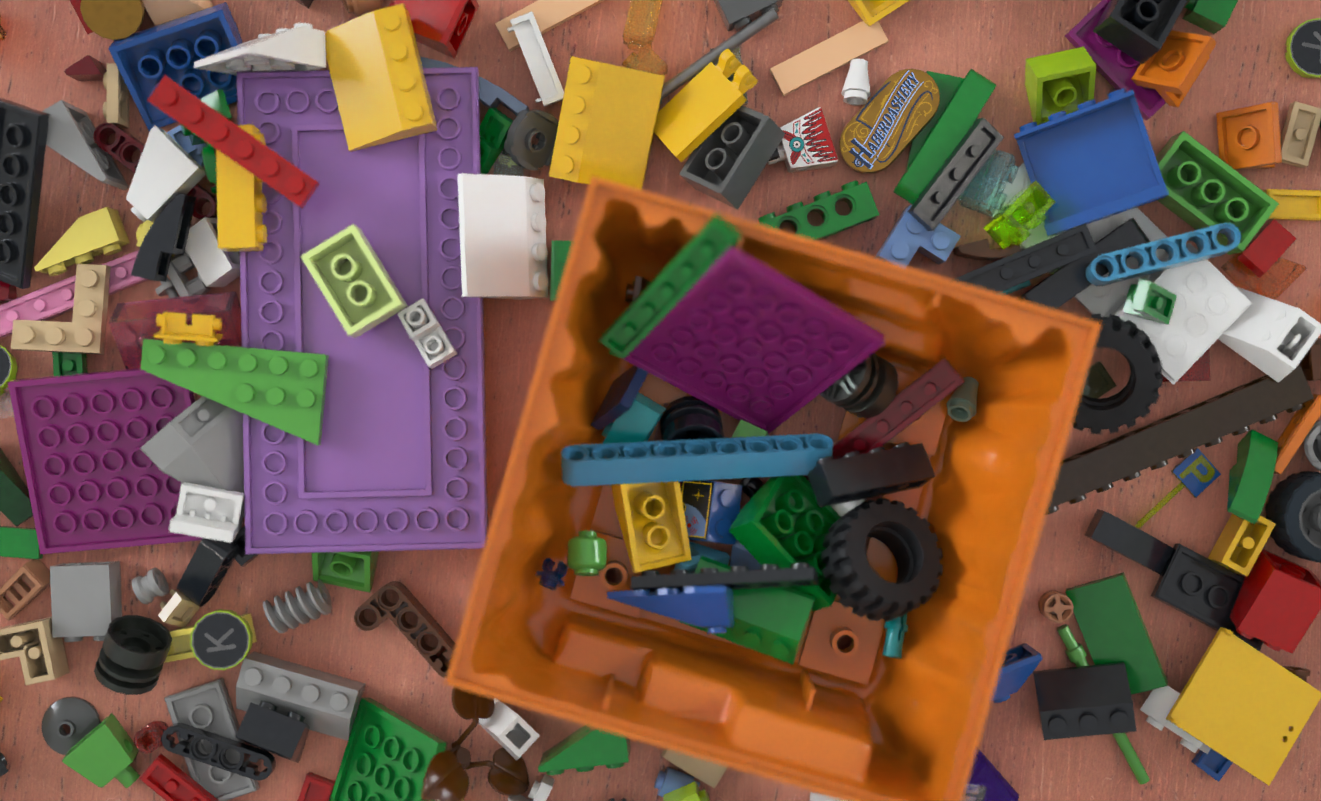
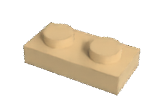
(117, 103)
(1299, 134)

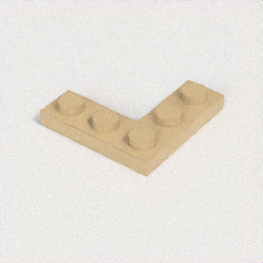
(88, 324)

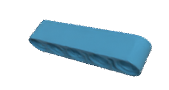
(1174, 246)

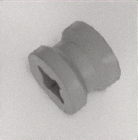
(150, 586)

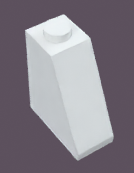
(161, 175)

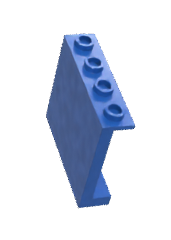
(1092, 161)

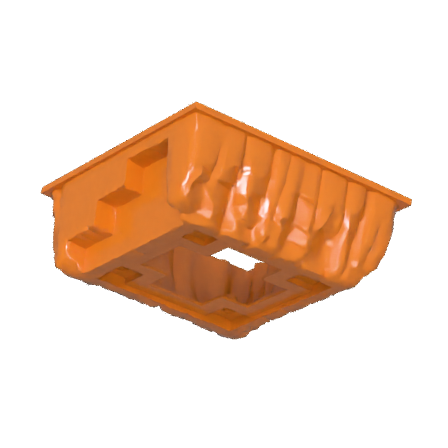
(836, 715)

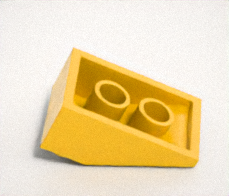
(652, 523)

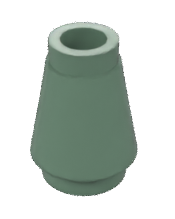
(963, 401)

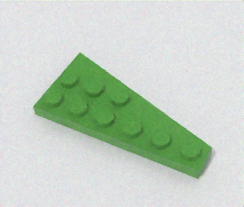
(262, 383)

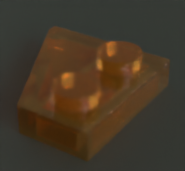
(1272, 283)

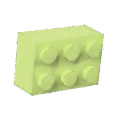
(354, 281)

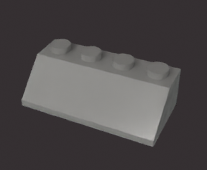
(320, 697)

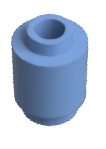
(671, 780)

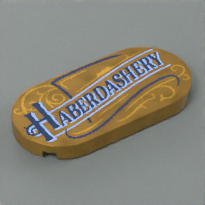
(889, 121)

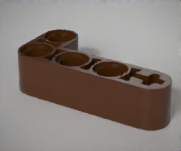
(414, 633)

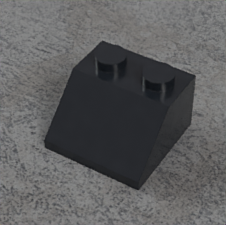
(274, 731)

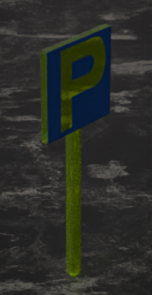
(1194, 473)

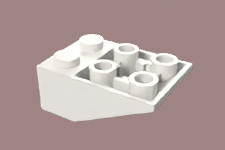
(1272, 335)

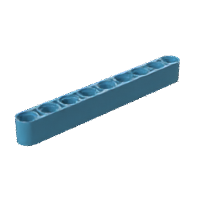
(693, 459)

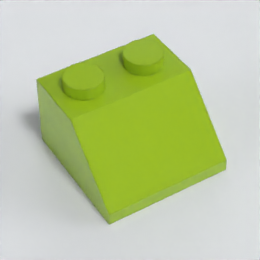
(1059, 82)

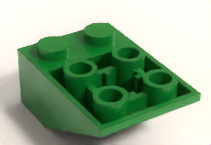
(585, 750)

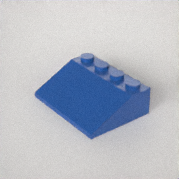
(171, 51)

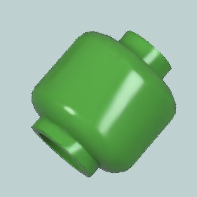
(587, 554)

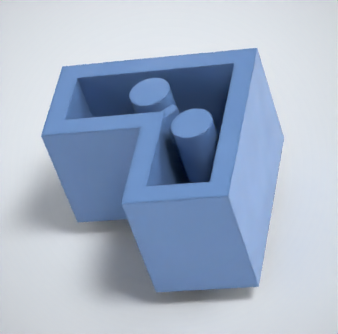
(911, 236)

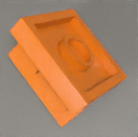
(1175, 65)
(1250, 136)

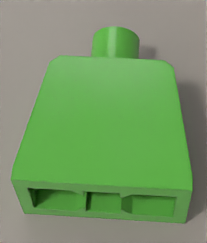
(104, 754)

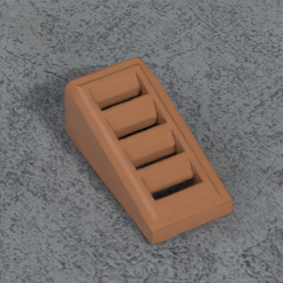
(35, 575)

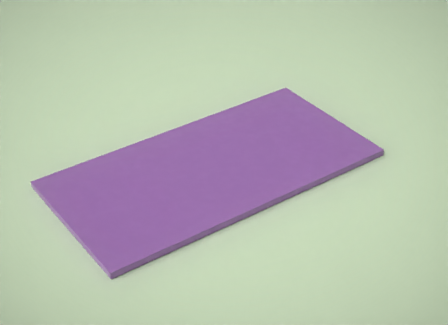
(397, 439)

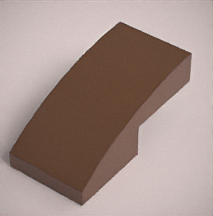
(981, 251)

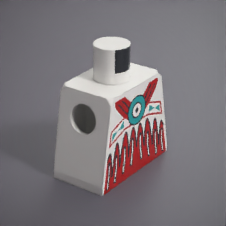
(806, 144)

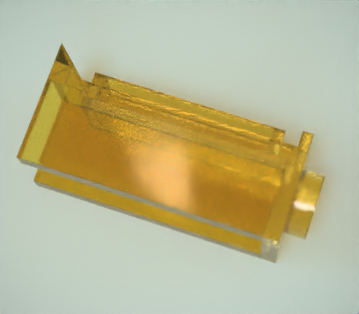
(641, 23)

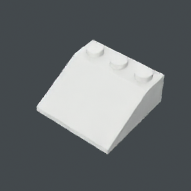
(285, 50)

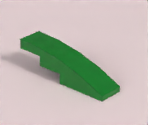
(492, 137)

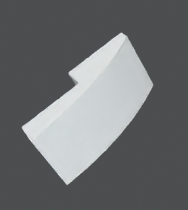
(427, 333)

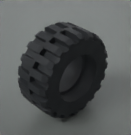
(1141, 387)
(905, 537)

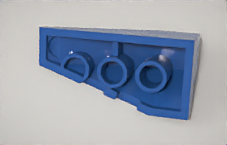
(699, 605)

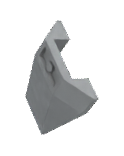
(202, 447)

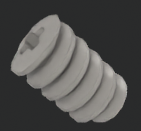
(298, 608)

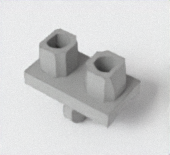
(178, 281)

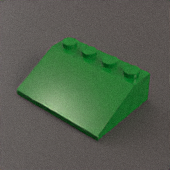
(787, 527)

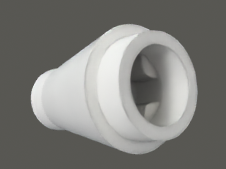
(857, 86)

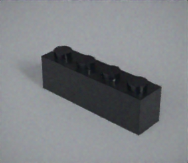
(870, 474)

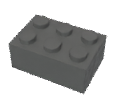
(733, 156)

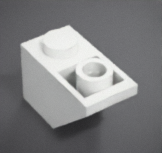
(509, 730)

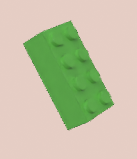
(1211, 192)

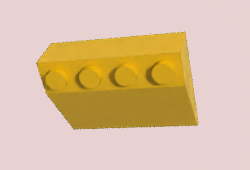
(379, 78)
(606, 123)

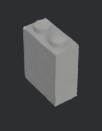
(84, 599)

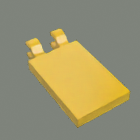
(703, 105)

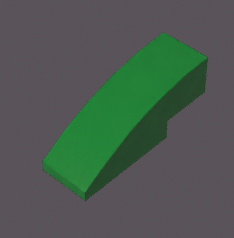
(1251, 476)

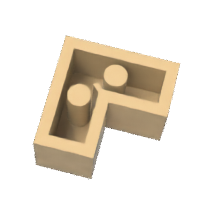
(40, 654)

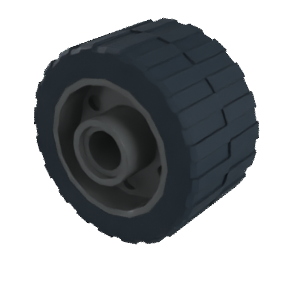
(1297, 515)

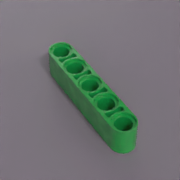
(945, 134)

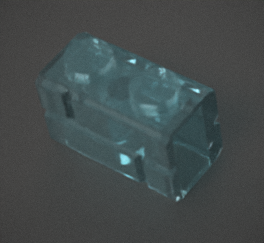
(987, 187)

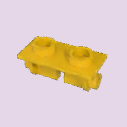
(176, 329)

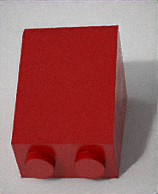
(440, 22)
(1277, 602)

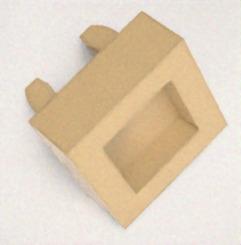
(178, 609)

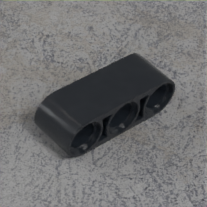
(207, 570)

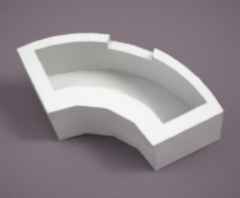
(1158, 707)

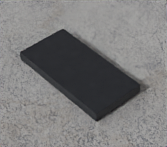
(1201, 590)

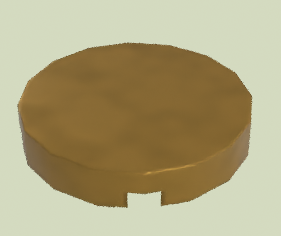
(113, 17)

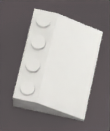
(502, 236)

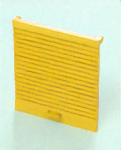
(1244, 706)

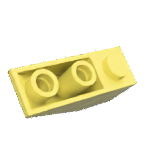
(86, 238)

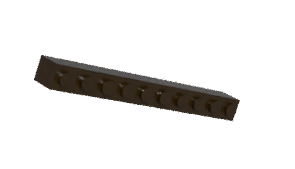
(1177, 436)

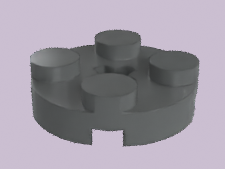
(520, 134)

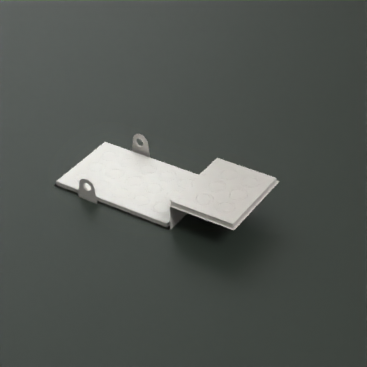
(1204, 300)

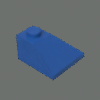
(1015, 670)

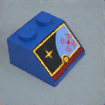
(710, 510)

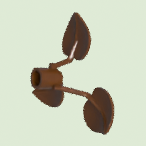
(446, 775)

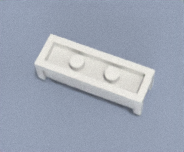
(537, 58)

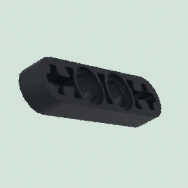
(219, 747)

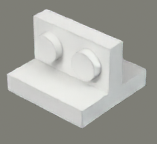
(208, 512)

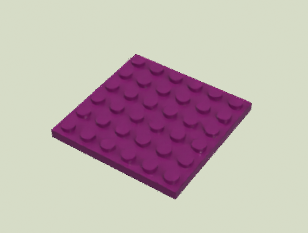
(753, 342)
(86, 462)

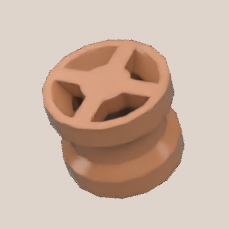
(1060, 610)

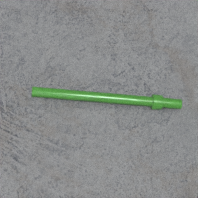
(1077, 655)

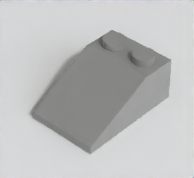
(72, 136)

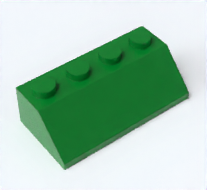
(766, 618)

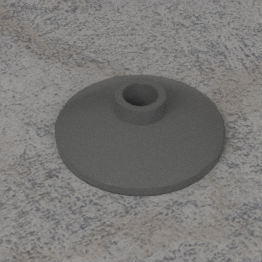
(71, 711)

